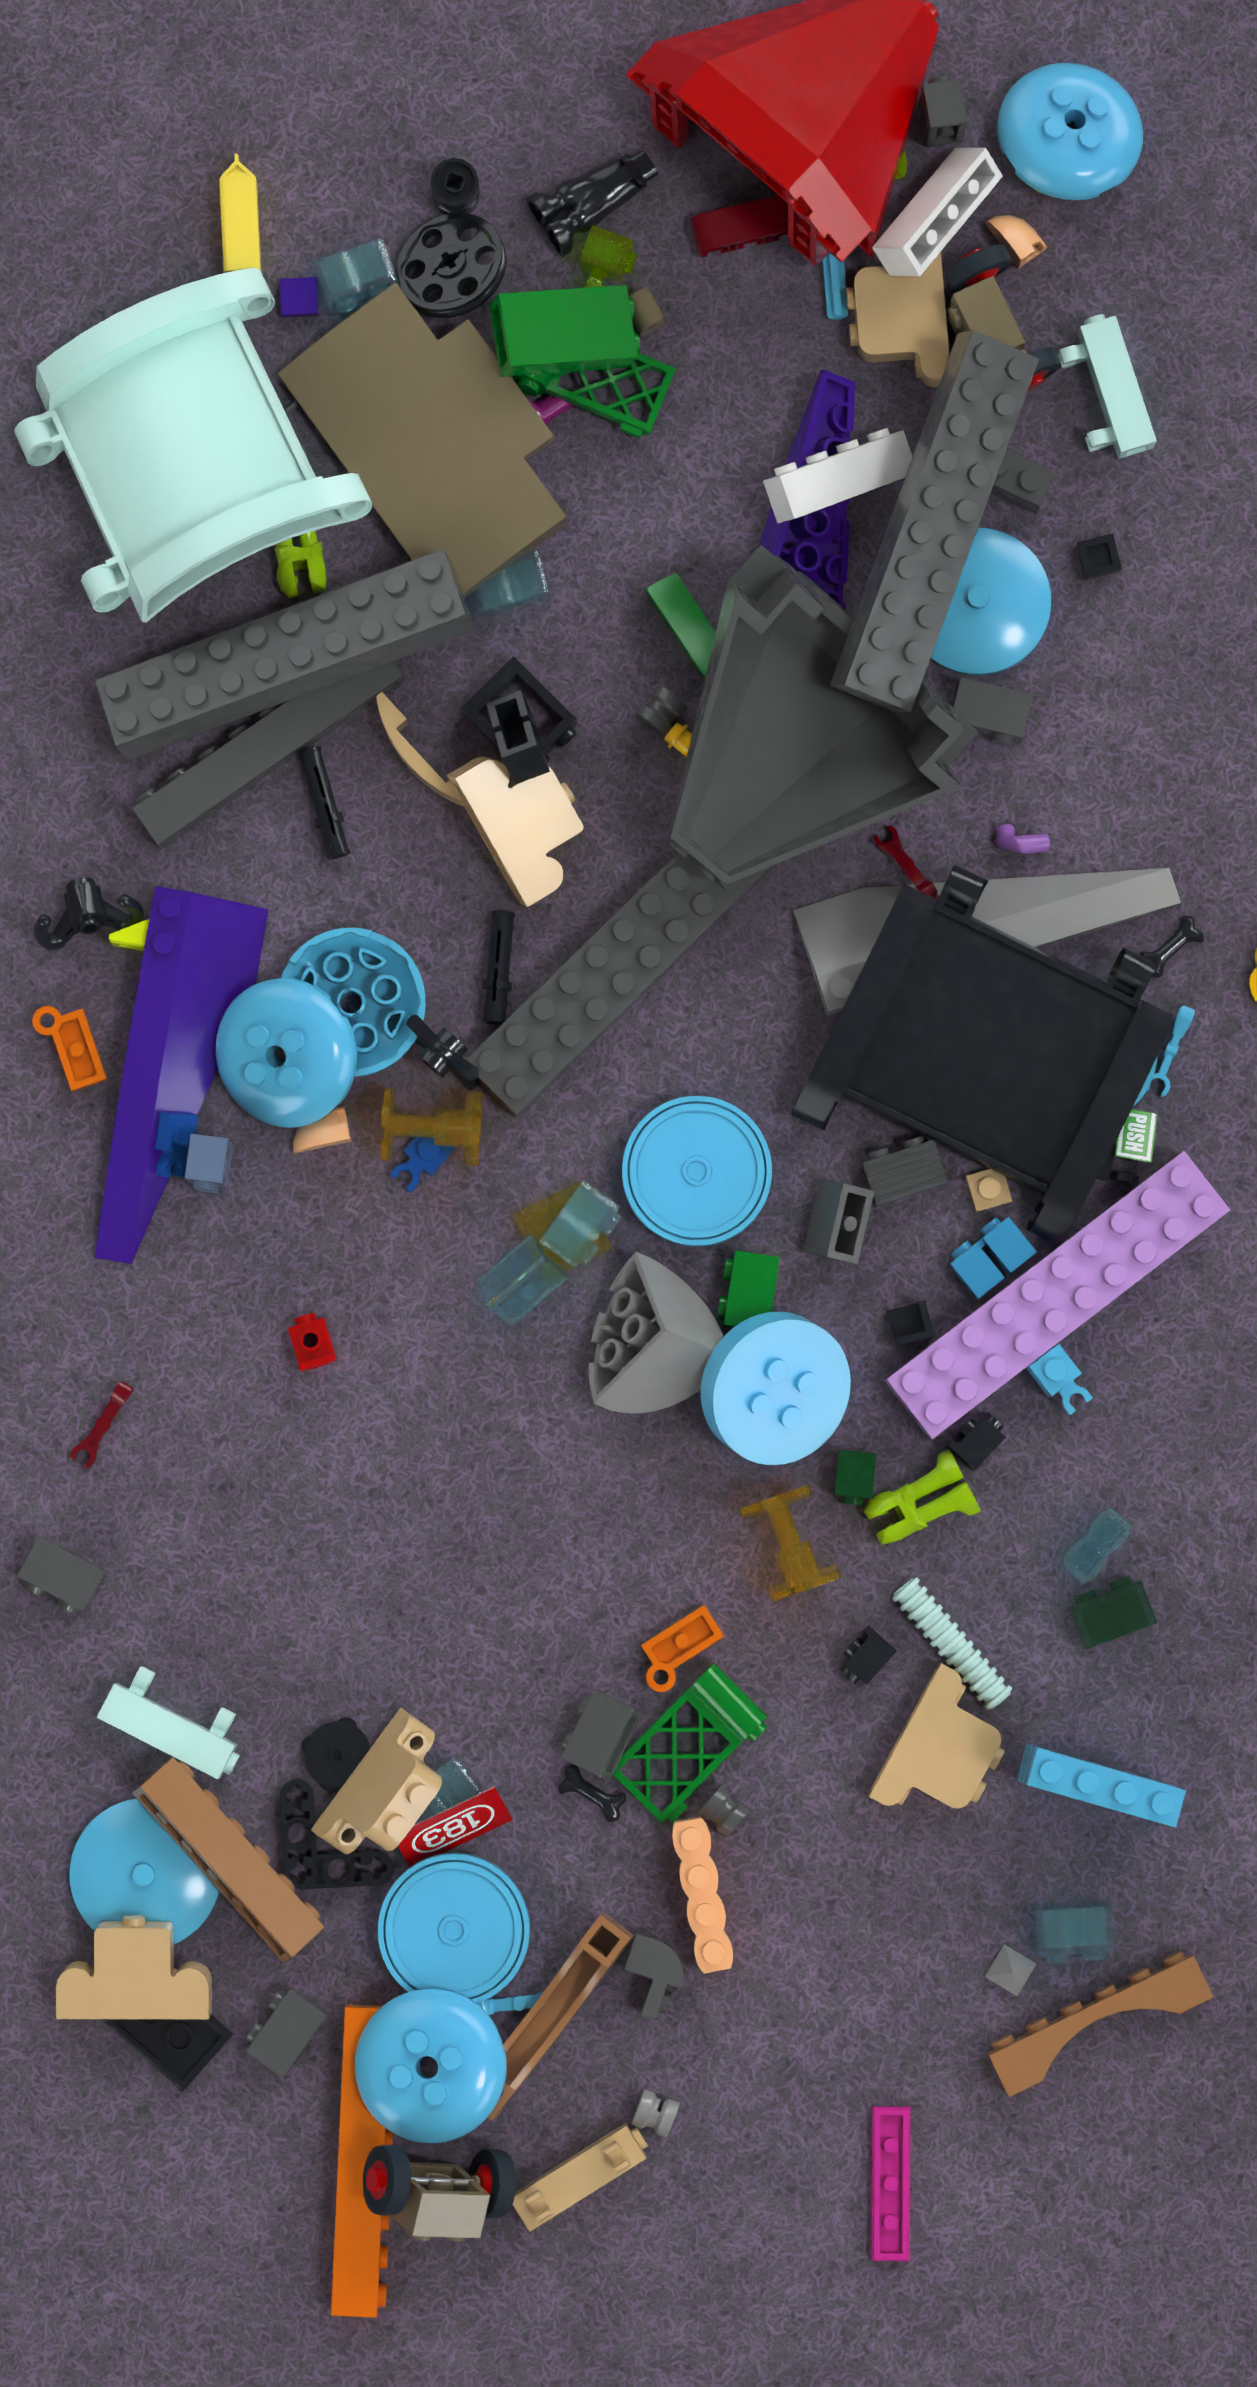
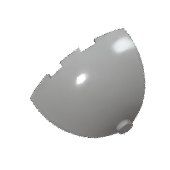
(650, 1340)

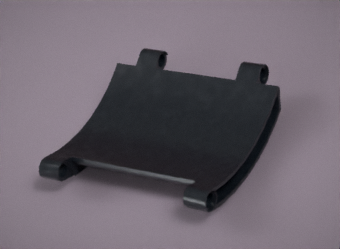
(992, 1047)

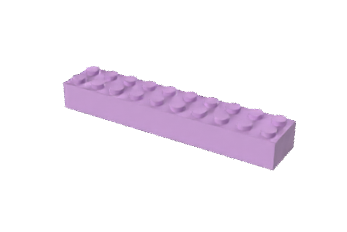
(1057, 1295)

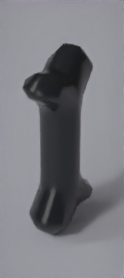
(1185, 934)
(607, 1802)

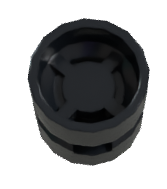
(455, 186)

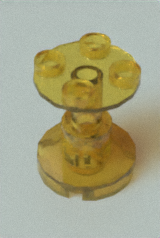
(447, 1127)
(795, 1558)

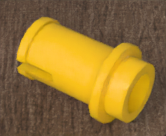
(679, 738)

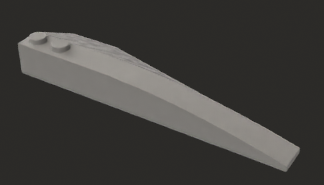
(1032, 909)

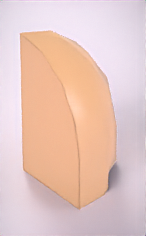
(1018, 238)
(323, 1133)

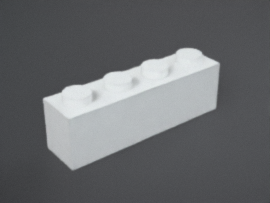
(937, 211)
(839, 476)

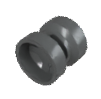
(661, 711)
(723, 1811)

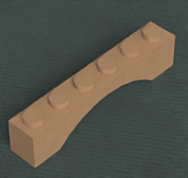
(561, 2002)
(1028, 2057)

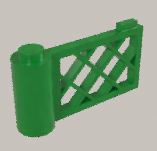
(547, 383)
(725, 1708)

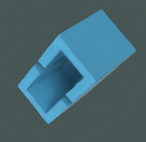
(1006, 1246)

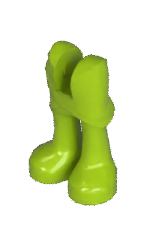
(297, 558)
(904, 1499)

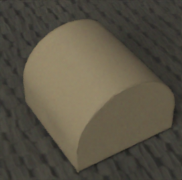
(647, 312)

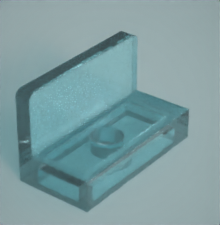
(520, 1281)

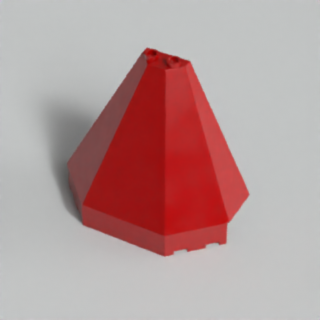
(807, 103)

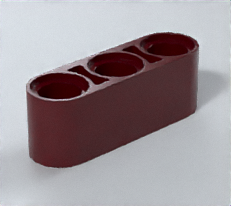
(739, 225)

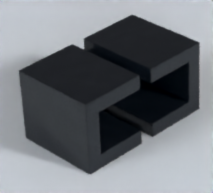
(517, 737)

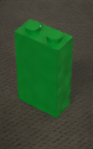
(564, 330)

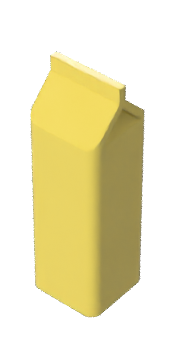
(239, 218)

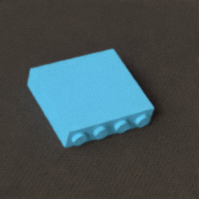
(1101, 1785)

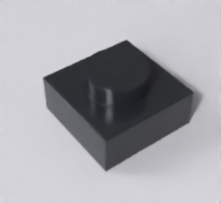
(1098, 556)

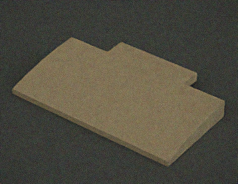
(430, 435)

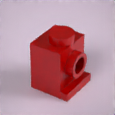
(316, 1356)

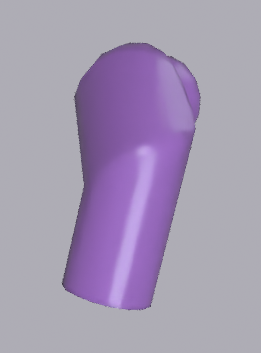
(1020, 844)

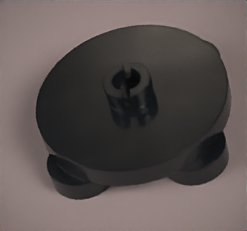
(335, 1752)

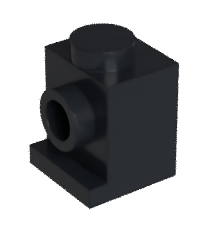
(977, 1440)
(866, 1657)

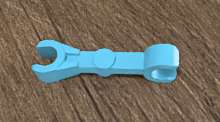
(1181, 1025)
(517, 2003)

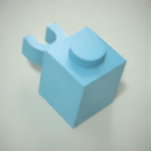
(1055, 1374)

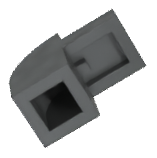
(659, 1962)

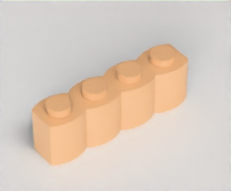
(704, 1905)

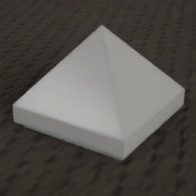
(1010, 1970)

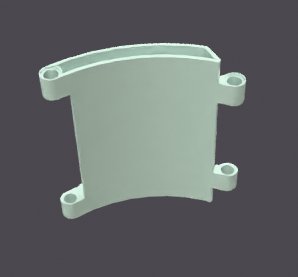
(180, 442)

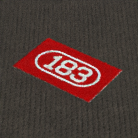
(454, 1826)

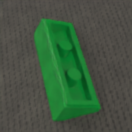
(684, 620)

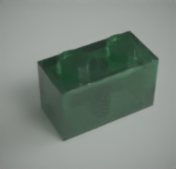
(1111, 1613)

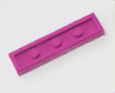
(890, 2183)

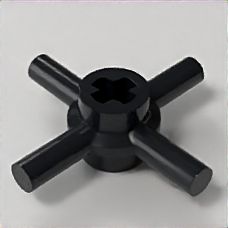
(443, 1053)

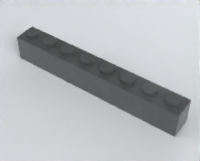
(256, 753)

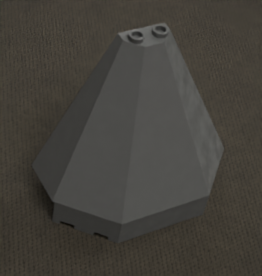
(783, 753)

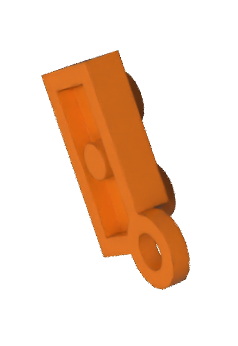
(74, 1046)
(680, 1644)

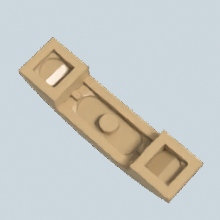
(393, 723)

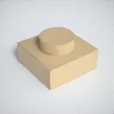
(988, 1189)

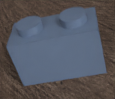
(208, 1163)

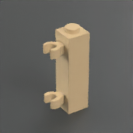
(580, 2175)

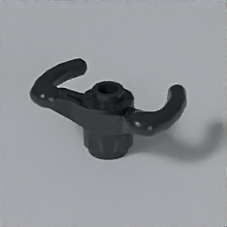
(86, 914)

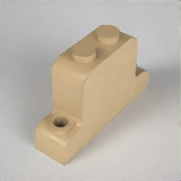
(901, 319)
(940, 1749)
(384, 1790)

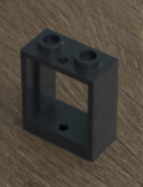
(498, 684)

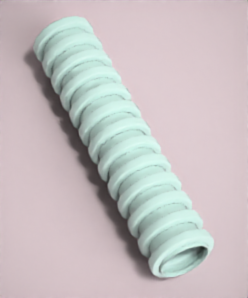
(952, 1643)

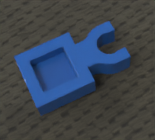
(174, 1140)
(423, 1156)

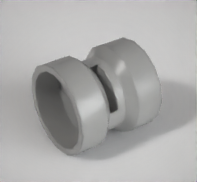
(655, 2113)

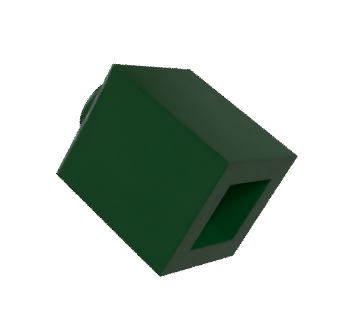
(854, 1476)

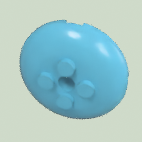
(1064, 159)
(381, 975)
(316, 1046)
(467, 2056)

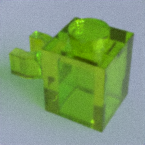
(607, 256)

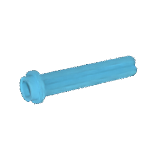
(835, 287)

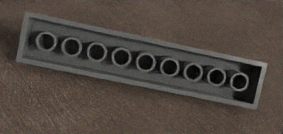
(934, 521)
(284, 655)
(604, 980)

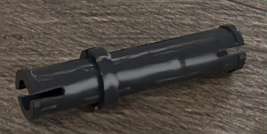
(335, 844)
(498, 970)

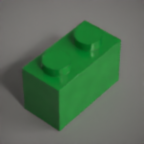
(750, 1287)

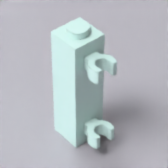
(1115, 386)
(169, 1731)

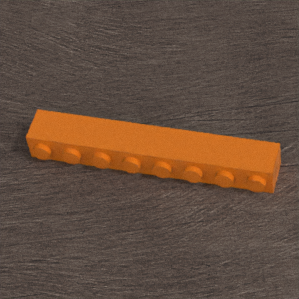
(357, 2229)

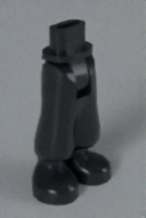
(590, 198)

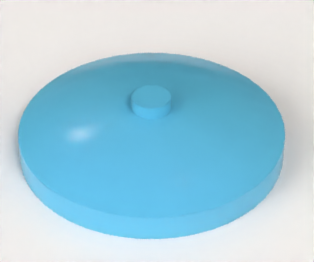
(996, 608)
(135, 1868)

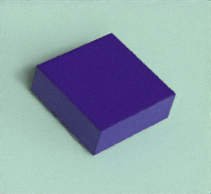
(299, 297)

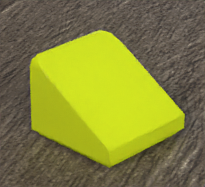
(131, 937)

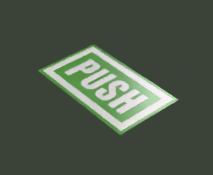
(1137, 1137)

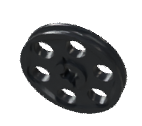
(462, 253)

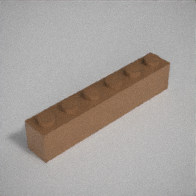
(229, 1859)

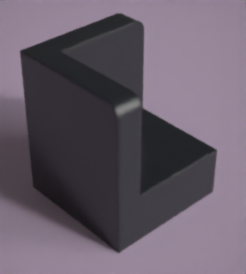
(910, 1323)

